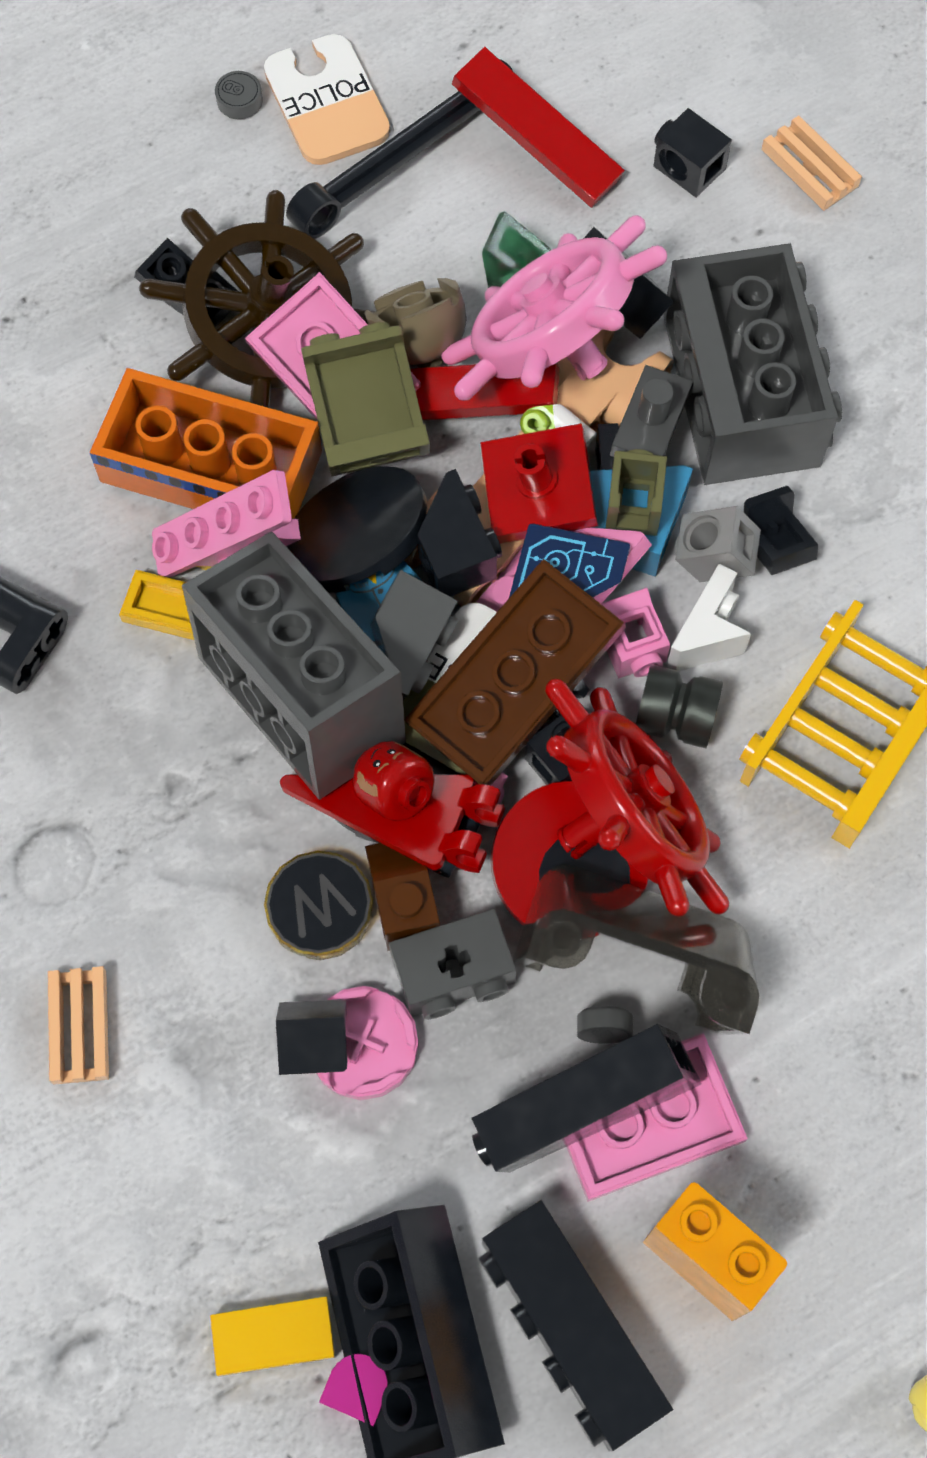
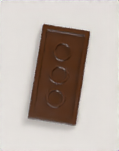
(496, 687)

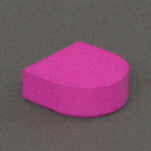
(342, 1390)

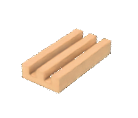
(817, 159)
(76, 979)

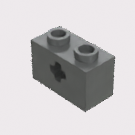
(472, 941)

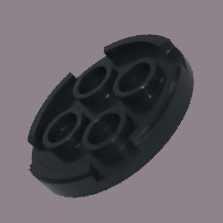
(360, 526)

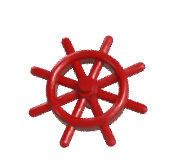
(633, 800)

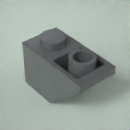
(409, 626)

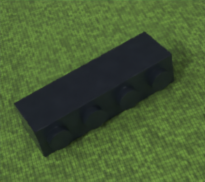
(575, 1326)

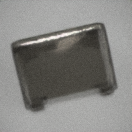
(716, 950)

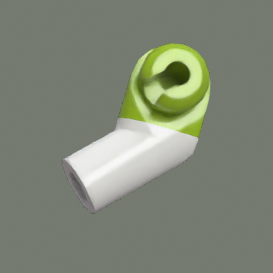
(551, 417)

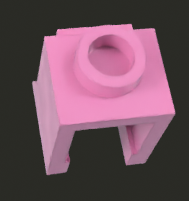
(638, 655)

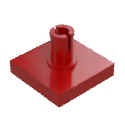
(538, 481)

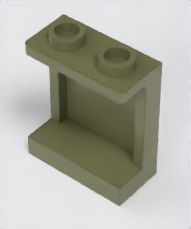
(365, 398)

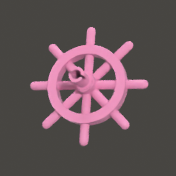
(554, 310)

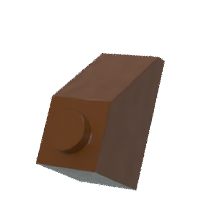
(401, 893)

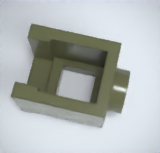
(636, 471)

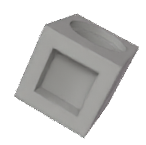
(716, 538)

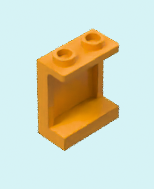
(715, 1252)

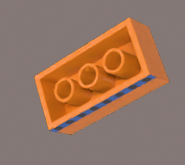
(199, 443)

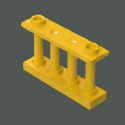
(876, 766)

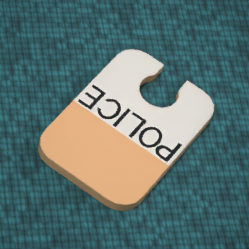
(330, 111)

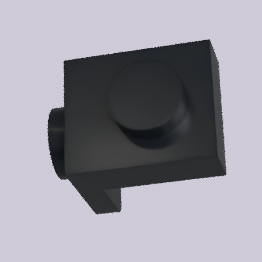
(782, 538)

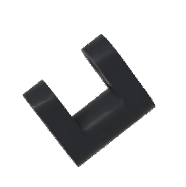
(34, 633)

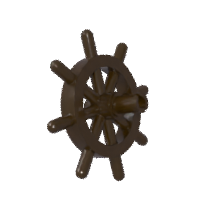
(259, 294)

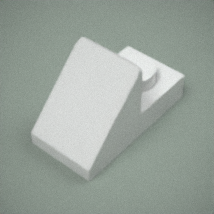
(707, 632)

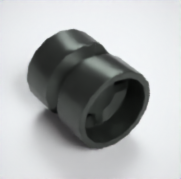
(679, 706)

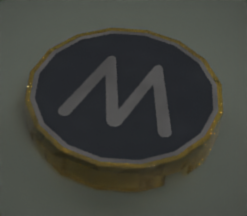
(319, 905)

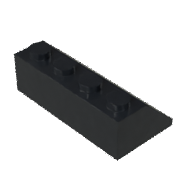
(408, 1309)

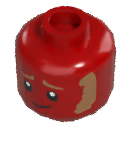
(391, 778)

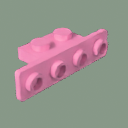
(225, 526)

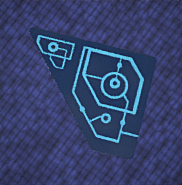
(585, 559)

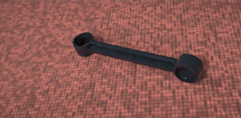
(317, 207)

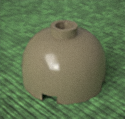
(428, 318)

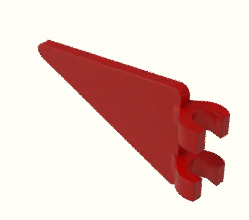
(425, 837)

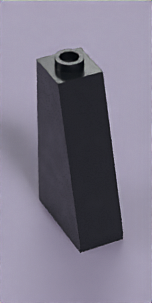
(585, 1099)

